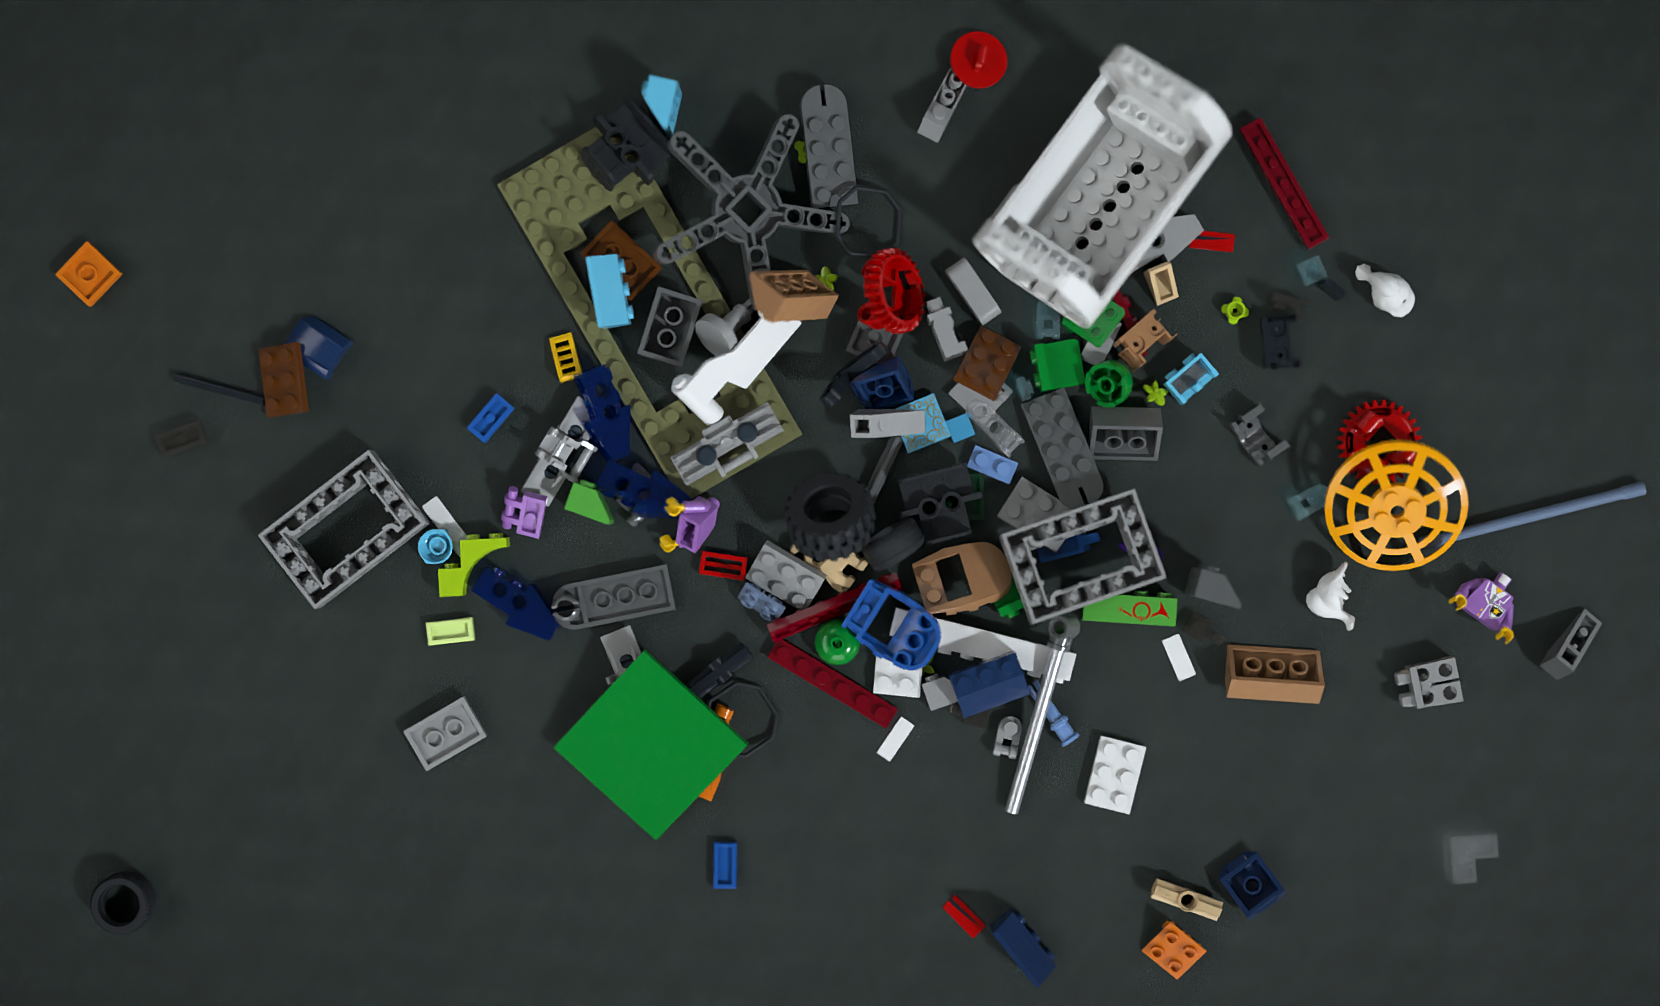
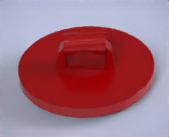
(978, 59)

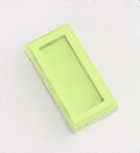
(450, 631)

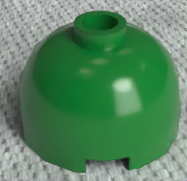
(1109, 383)
(836, 654)

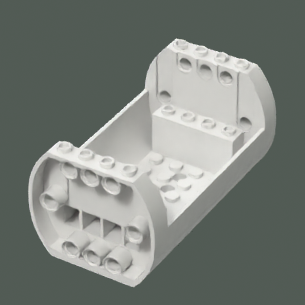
(1125, 120)

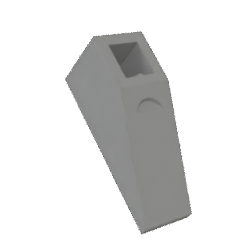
(942, 107)
(886, 422)

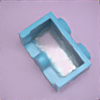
(1189, 378)

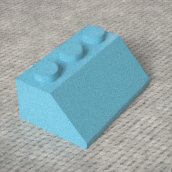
(663, 101)
(609, 291)

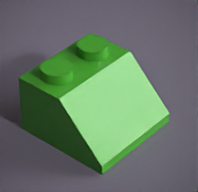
(589, 502)

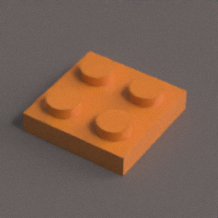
(89, 274)

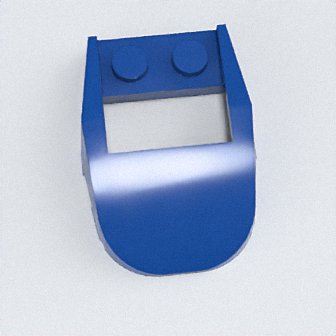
(914, 639)

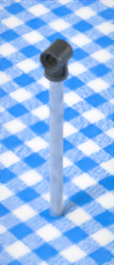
(1059, 643)

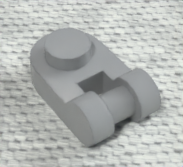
(1011, 729)

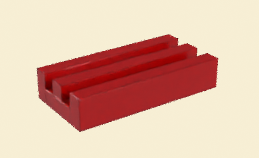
(744, 560)

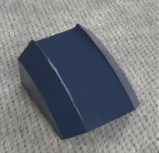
(320, 345)
(884, 385)
(1251, 884)

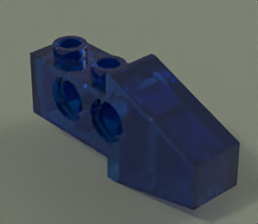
(612, 433)
(657, 485)
(533, 618)

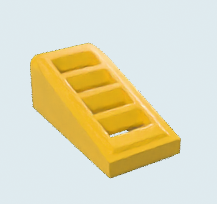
(568, 376)

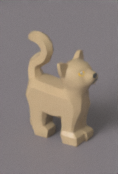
(834, 569)

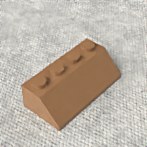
(791, 295)
(1274, 674)

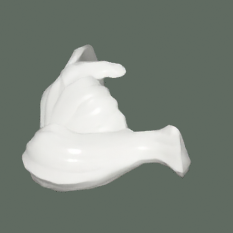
(1388, 291)
(1328, 597)

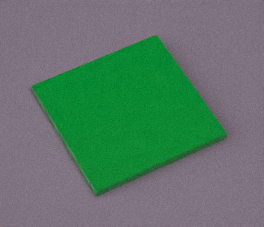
(650, 745)

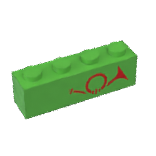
(1134, 609)

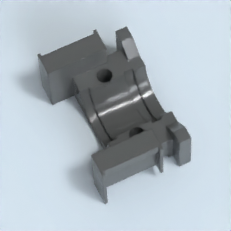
(1255, 437)

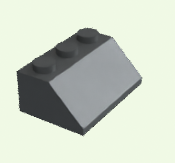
(670, 327)
(1125, 433)
(1210, 585)

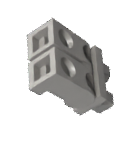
(943, 330)
(1422, 685)

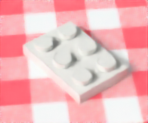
(1115, 774)

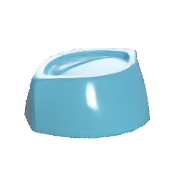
(435, 546)

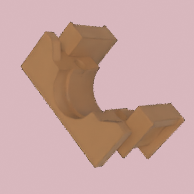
(1140, 338)

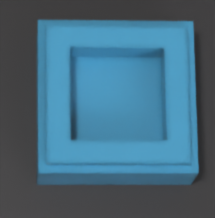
(960, 428)

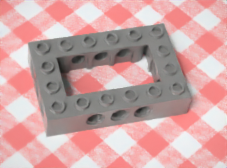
(1121, 508)
(283, 534)

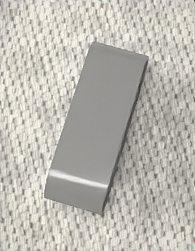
(973, 291)

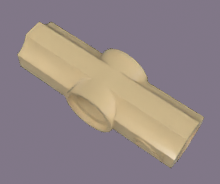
(1200, 903)

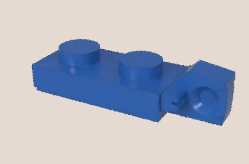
(1071, 546)

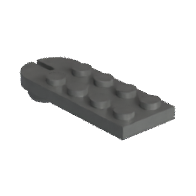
(827, 147)
(1063, 448)
(615, 598)

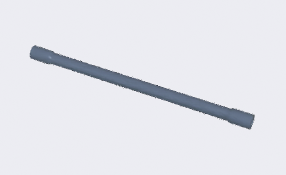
(1624, 492)

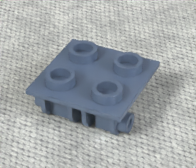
(753, 598)

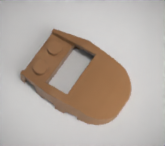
(985, 571)

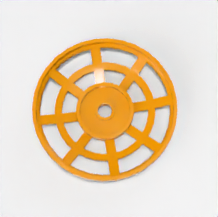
(1395, 495)

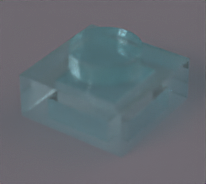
(1311, 270)
(1023, 388)

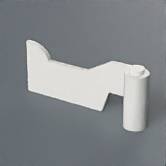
(736, 366)

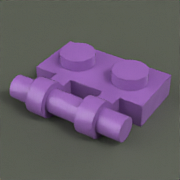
(531, 513)

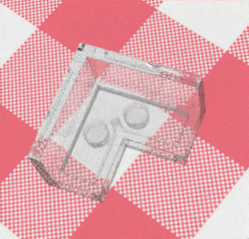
(1463, 849)

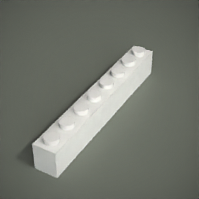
(987, 644)

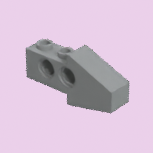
(1173, 239)

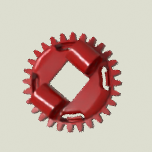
(884, 272)
(1366, 424)

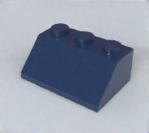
(989, 684)
(1023, 946)

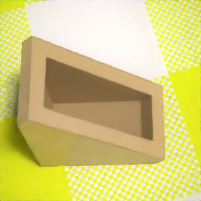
(1162, 283)

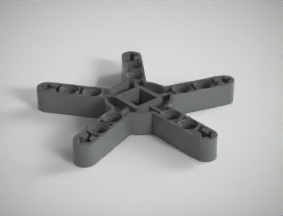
(730, 190)

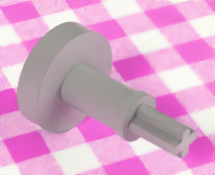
(718, 333)

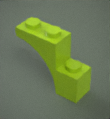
(454, 579)

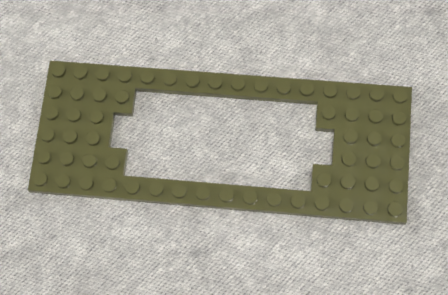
(550, 204)

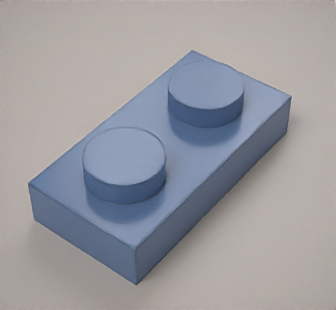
(992, 464)

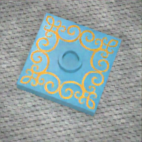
(934, 421)

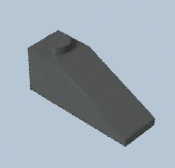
(1571, 645)

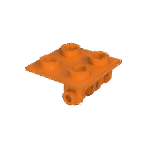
(1174, 949)

